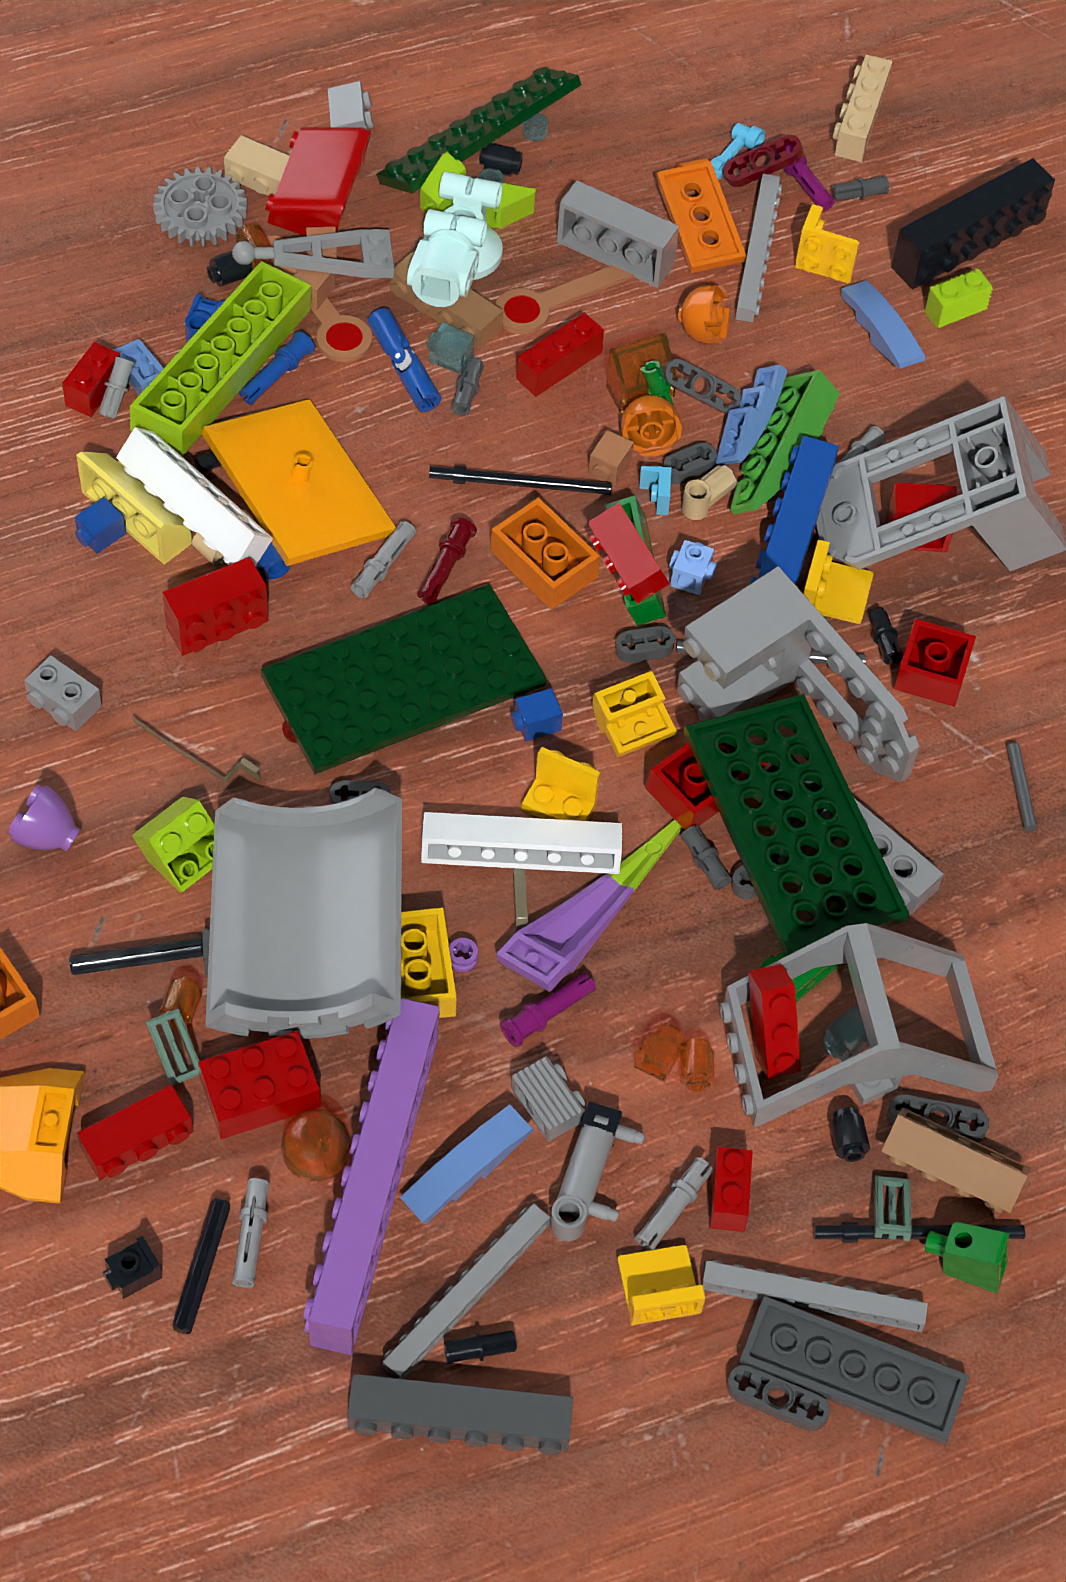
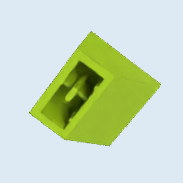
(179, 842)

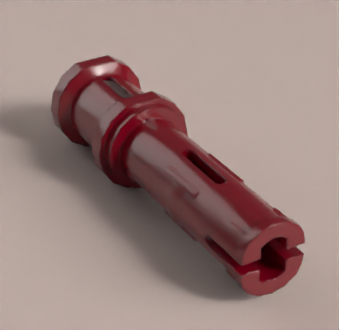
(451, 549)

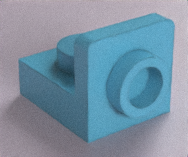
(659, 482)

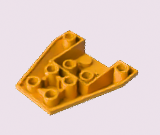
(35, 1131)

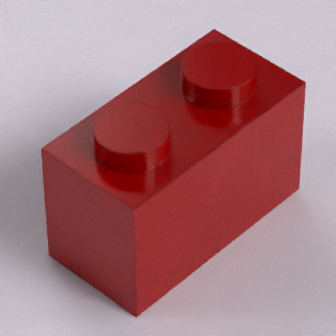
(85, 383)
(731, 1189)

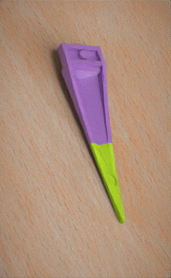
(564, 935)

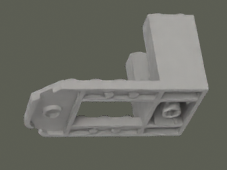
(996, 473)
(764, 643)

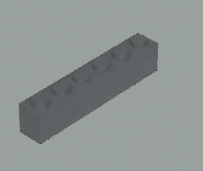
(460, 1414)

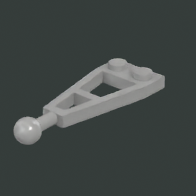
(374, 246)

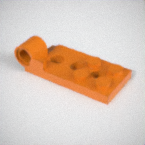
(700, 176)

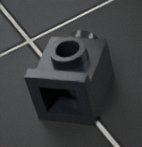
(131, 1280)

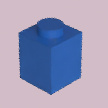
(99, 525)
(537, 715)

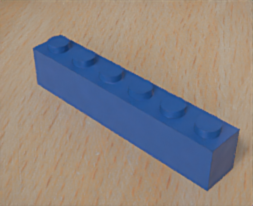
(798, 508)

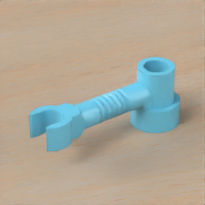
(743, 137)

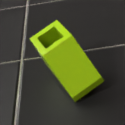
(430, 189)
(514, 205)

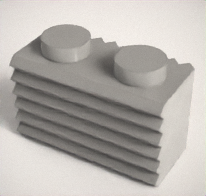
(548, 1098)

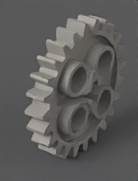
(200, 206)

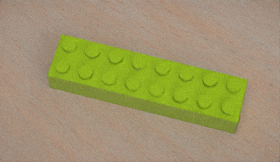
(221, 357)

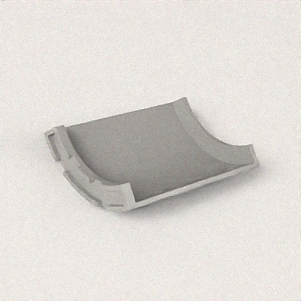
(305, 917)

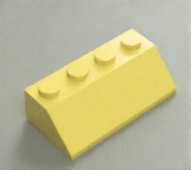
(143, 513)

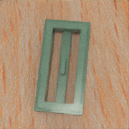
(163, 1020)
(892, 1227)

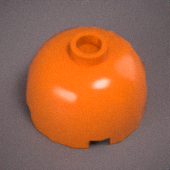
(705, 314)
(651, 425)

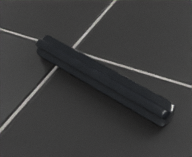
(136, 955)
(201, 1266)

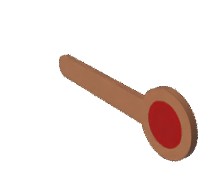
(528, 309)
(338, 336)

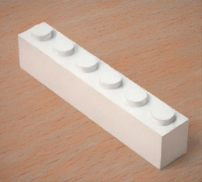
(192, 497)
(521, 843)

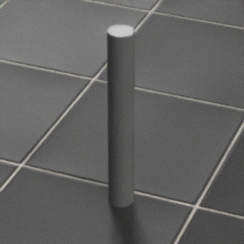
(1021, 786)

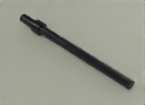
(460, 475)
(850, 1232)

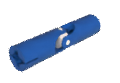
(404, 358)

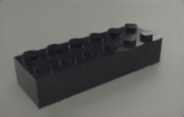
(972, 224)

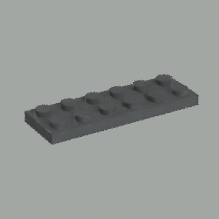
(855, 1370)

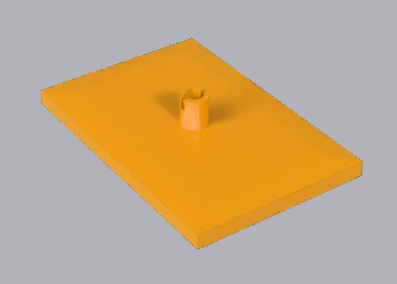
(298, 481)

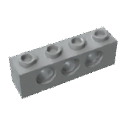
(922, 876)

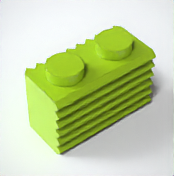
(958, 298)

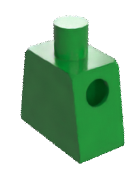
(972, 1254)

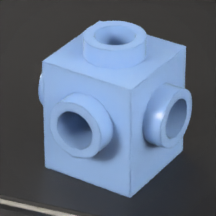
(692, 567)

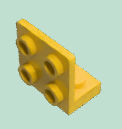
(825, 251)
(837, 588)
(562, 788)
(660, 1285)

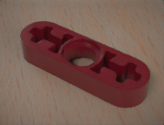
(767, 149)

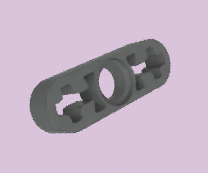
(722, 387)
(950, 1110)
(783, 1413)

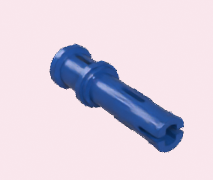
(285, 360)

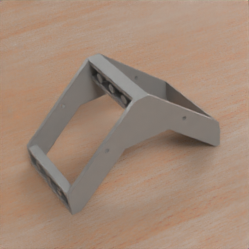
(887, 1057)

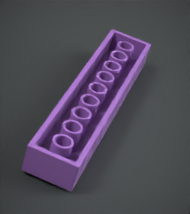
(372, 1179)

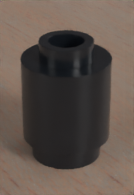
(502, 158)
(225, 270)
(849, 1134)

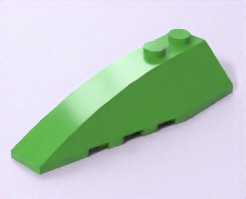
(799, 412)

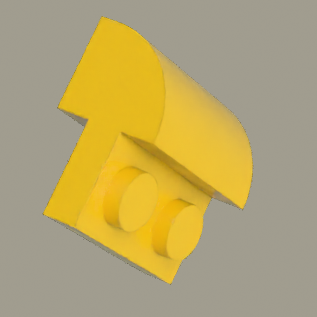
(633, 714)

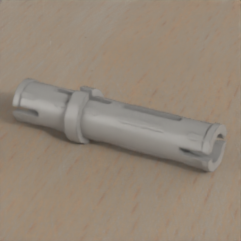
(376, 568)
(683, 1192)
(252, 1218)

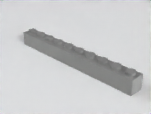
(757, 250)
(465, 1293)
(815, 1296)

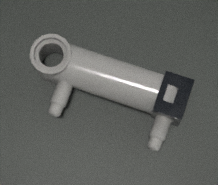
(585, 1169)

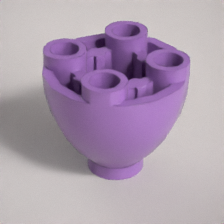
(46, 823)

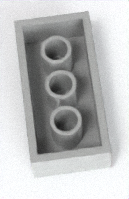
(617, 233)

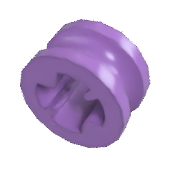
(465, 945)

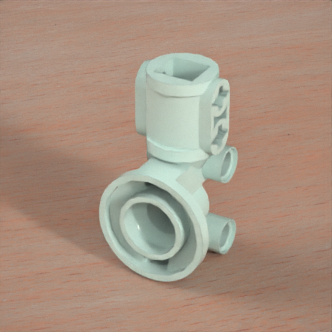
(456, 241)

